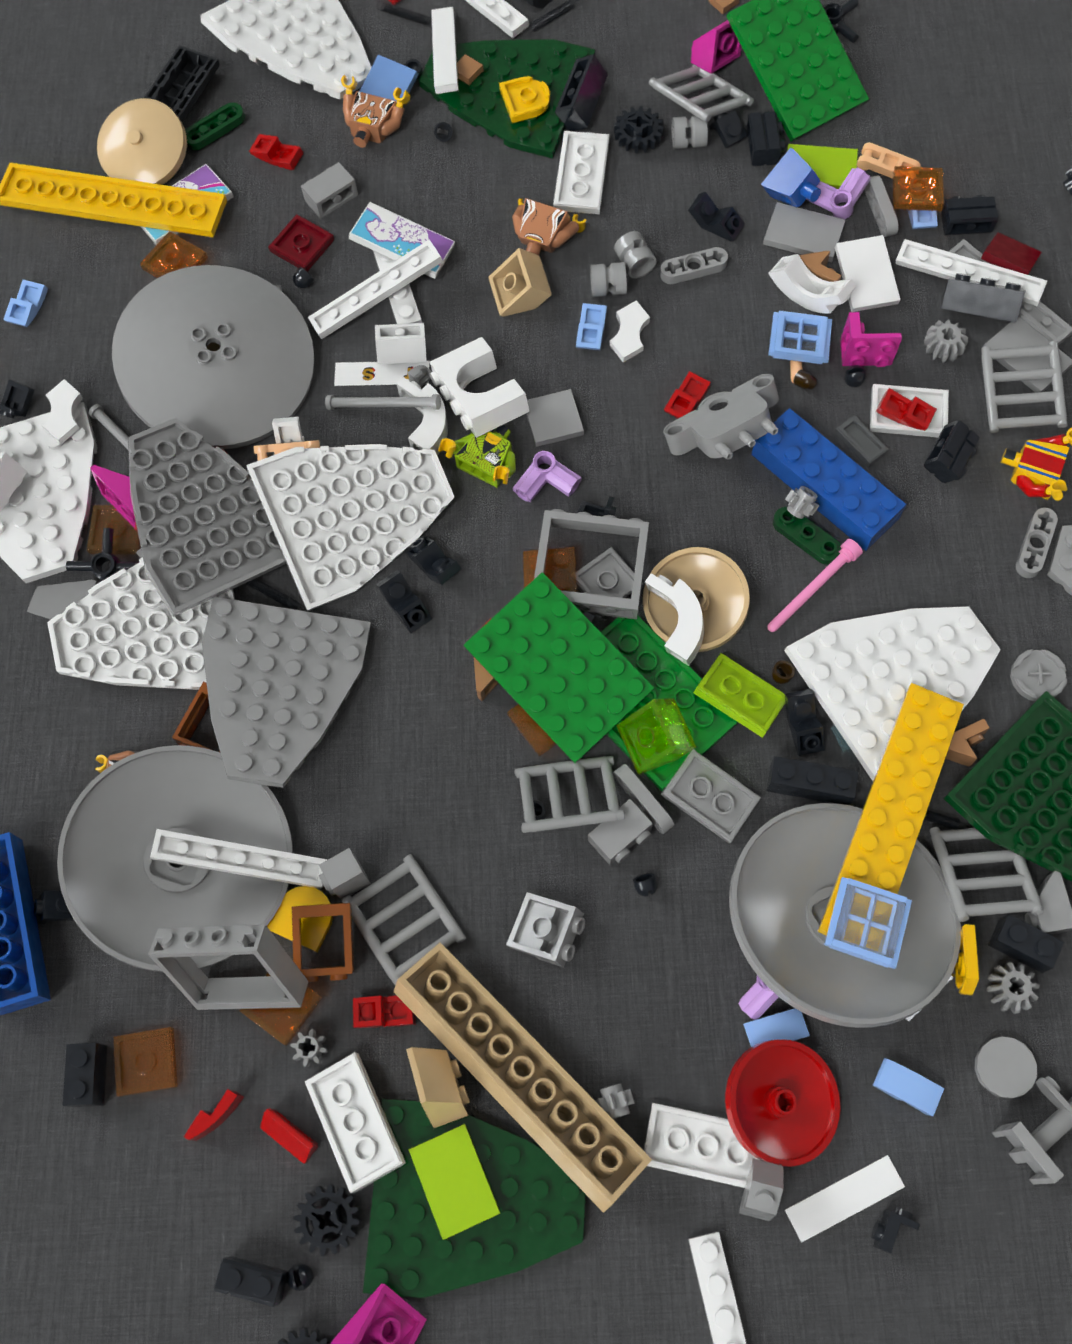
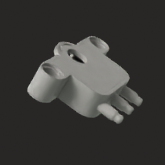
(729, 428)

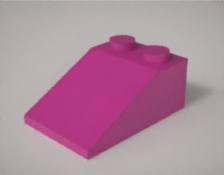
(115, 490)
(382, 1320)

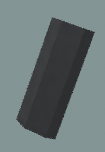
(183, 80)

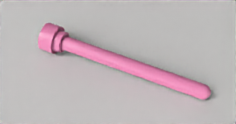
(849, 552)

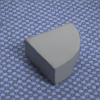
(419, 374)

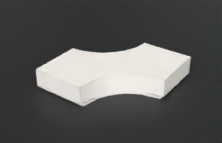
(631, 321)
(63, 402)

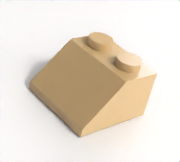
(519, 283)
(438, 1085)

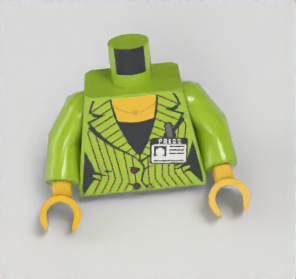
(483, 457)

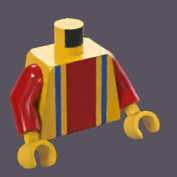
(1040, 466)

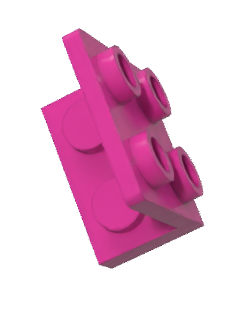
(867, 349)

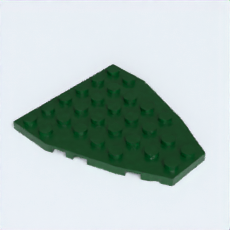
(503, 61)
(1024, 788)
(535, 1199)

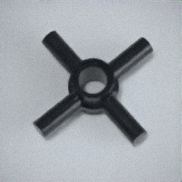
(835, 14)
(99, 559)

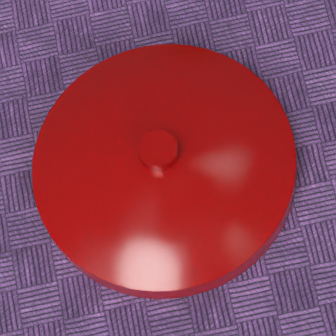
(782, 1102)

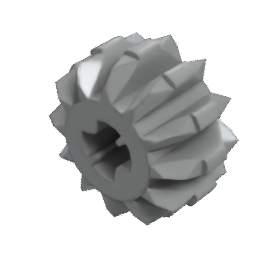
(945, 340)
(1022, 994)

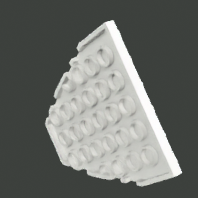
(295, 38)
(53, 502)
(347, 511)
(129, 636)
(868, 662)

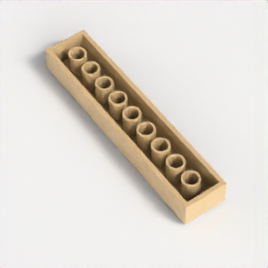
(522, 1076)

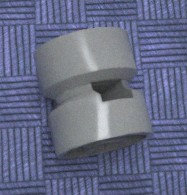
(697, 132)
(635, 254)
(608, 279)

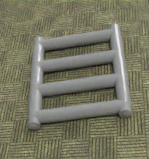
(692, 104)
(994, 400)
(559, 820)
(955, 886)
(425, 888)

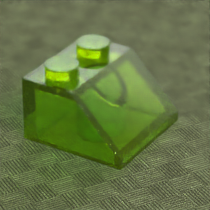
(656, 735)

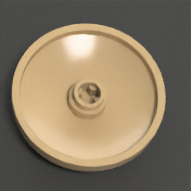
(142, 142)
(718, 587)

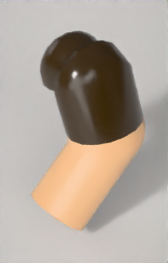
(800, 377)

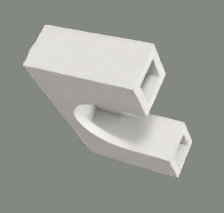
(477, 410)

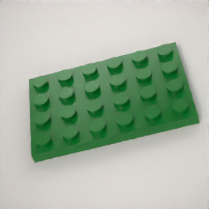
(798, 62)
(558, 667)
(670, 680)

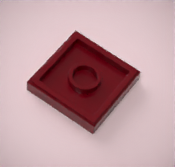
(301, 243)
(1011, 254)

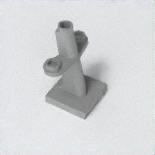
(1032, 1147)

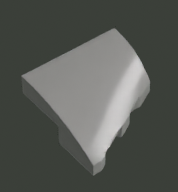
(53, 599)

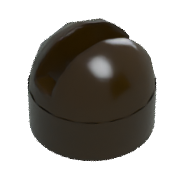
(786, 672)

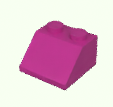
(716, 48)

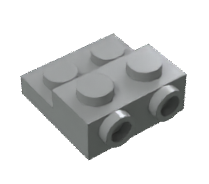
(546, 929)

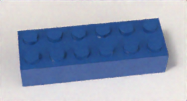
(844, 489)
(21, 955)

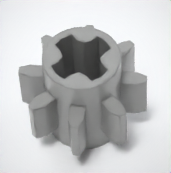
(802, 502)
(312, 1055)
(615, 1101)

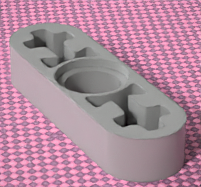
(881, 207)
(698, 257)
(1044, 535)
(643, 798)

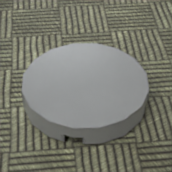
(1038, 672)
(1006, 1067)

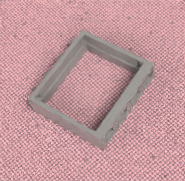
(607, 524)
(282, 989)

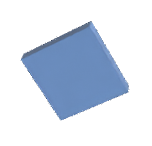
(387, 76)

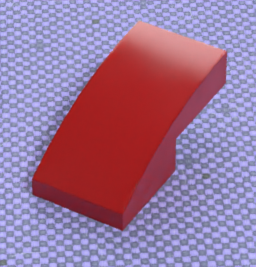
(273, 152)
(687, 396)
(911, 413)
(381, 1012)
(207, 1122)

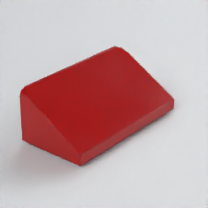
(288, 1135)

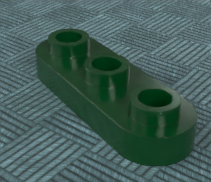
(214, 125)
(813, 544)

